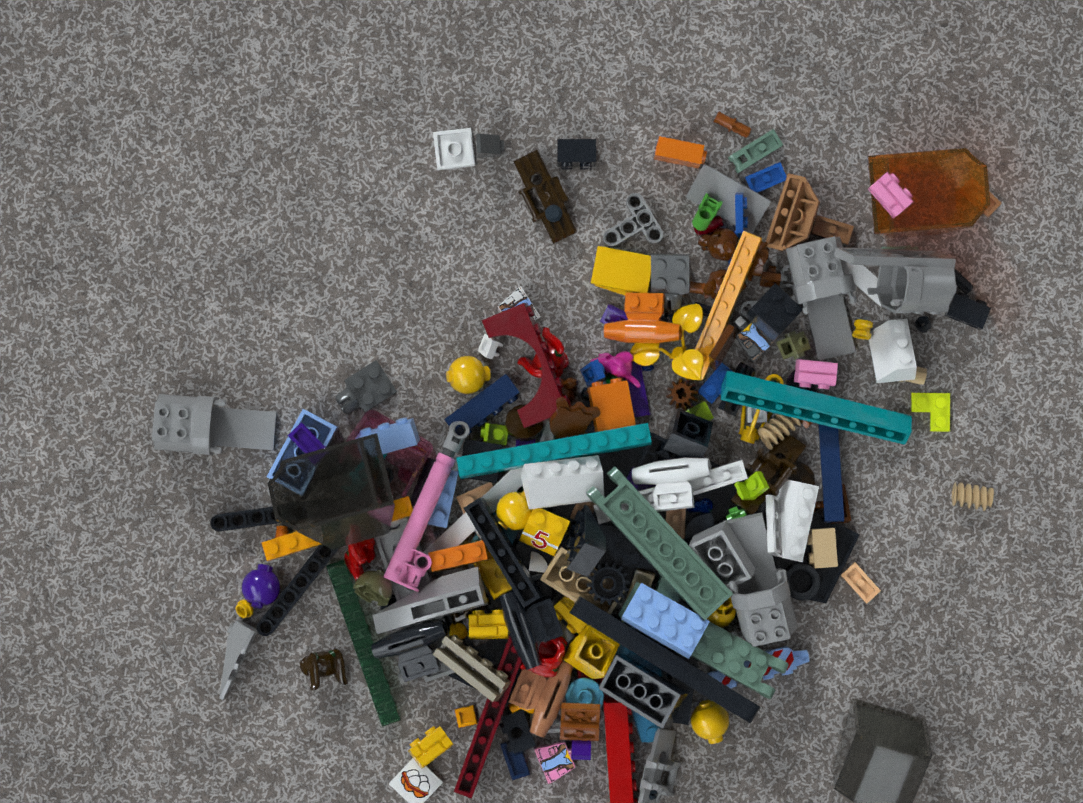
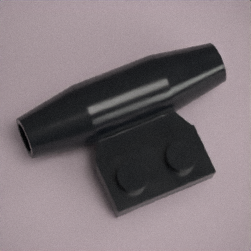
(529, 626)
(412, 646)

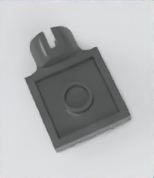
(671, 277)
(366, 389)

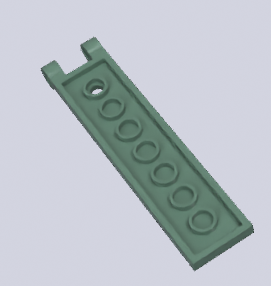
(661, 546)
(728, 653)

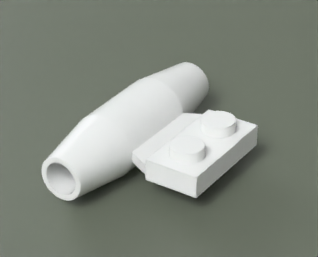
(672, 480)

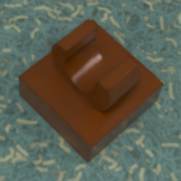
(770, 277)

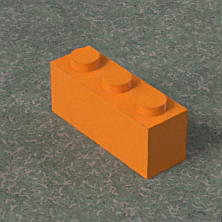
(459, 556)

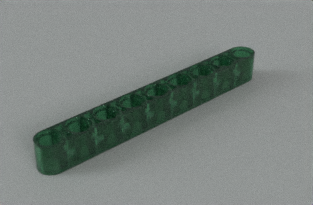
(362, 641)

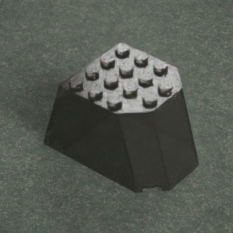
(335, 493)
(881, 755)

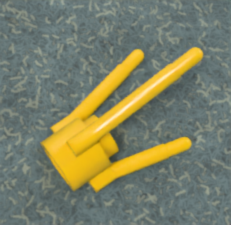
(749, 433)

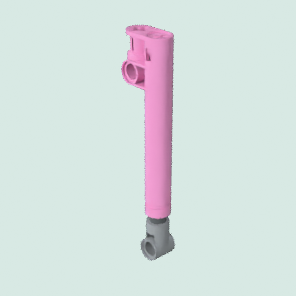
(403, 564)

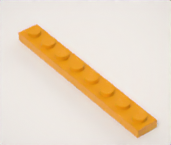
(727, 295)
(298, 542)

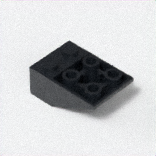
(584, 543)

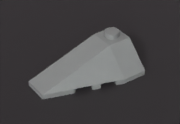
(237, 647)

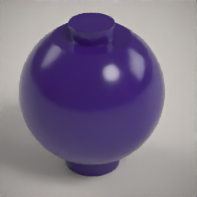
(261, 586)

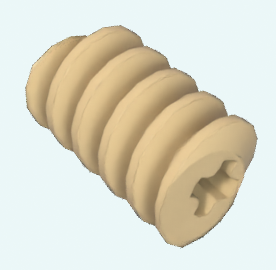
(776, 428)
(972, 495)

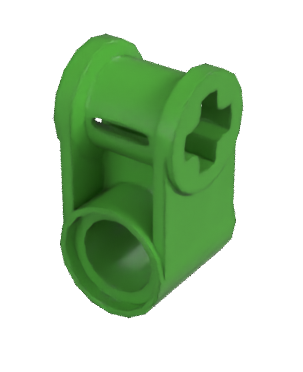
(707, 211)

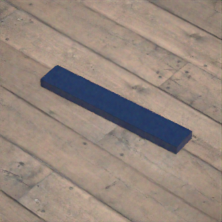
(831, 474)

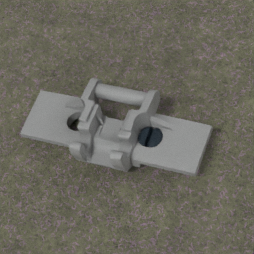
(650, 784)

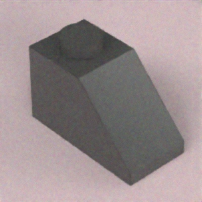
(489, 145)

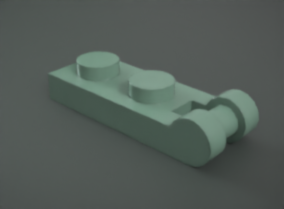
(756, 150)

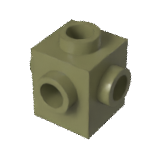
(793, 345)

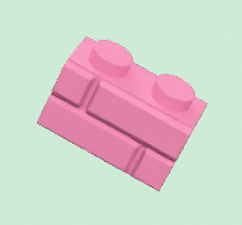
(890, 194)
(815, 372)

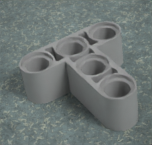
(635, 222)

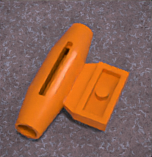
(643, 321)

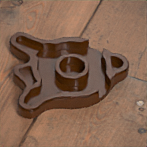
(571, 420)

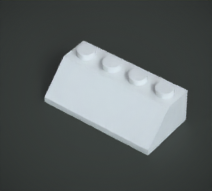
(561, 481)
(796, 513)

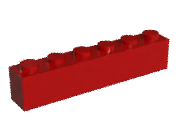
(618, 752)

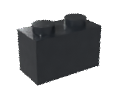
(968, 311)

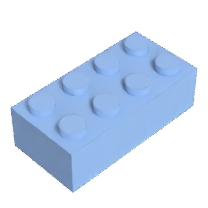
(319, 427)
(664, 620)

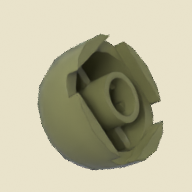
(374, 586)

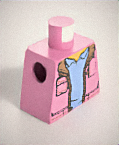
(555, 760)

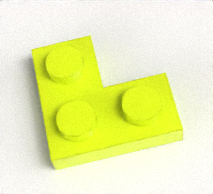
(939, 407)

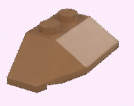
(793, 214)

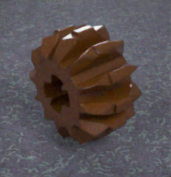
(688, 389)

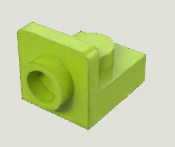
(702, 411)
(494, 434)
(752, 487)

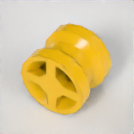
(862, 329)

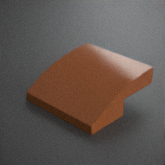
(580, 721)

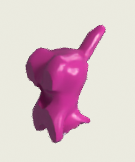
(619, 365)

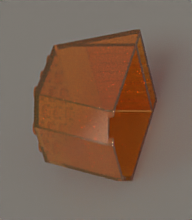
(946, 190)

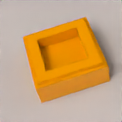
(465, 716)

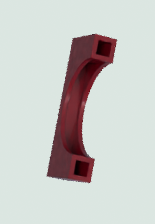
(520, 323)

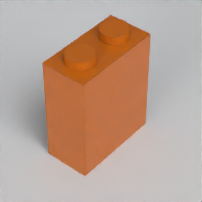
(680, 152)
(613, 403)

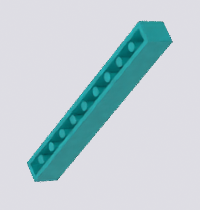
(816, 407)
(552, 450)

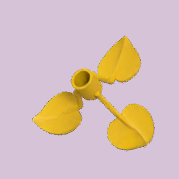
(685, 362)

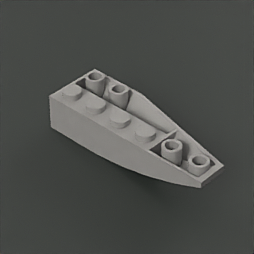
(437, 599)

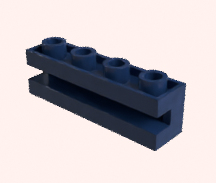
(484, 404)

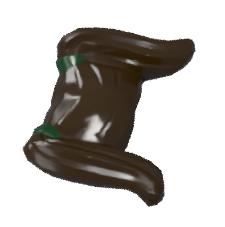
(322, 665)

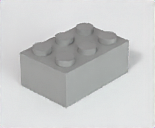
(723, 554)

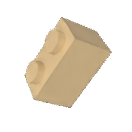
(823, 548)

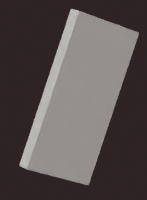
(724, 189)

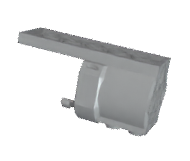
(908, 278)
(820, 286)
(200, 425)
(765, 599)

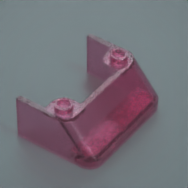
(409, 459)

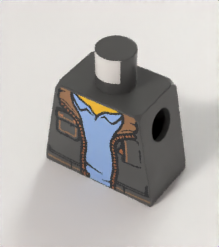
(752, 339)

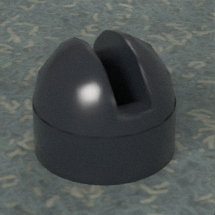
(923, 319)

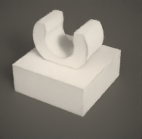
(488, 347)

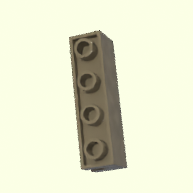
(472, 668)

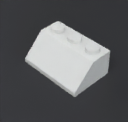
(892, 352)

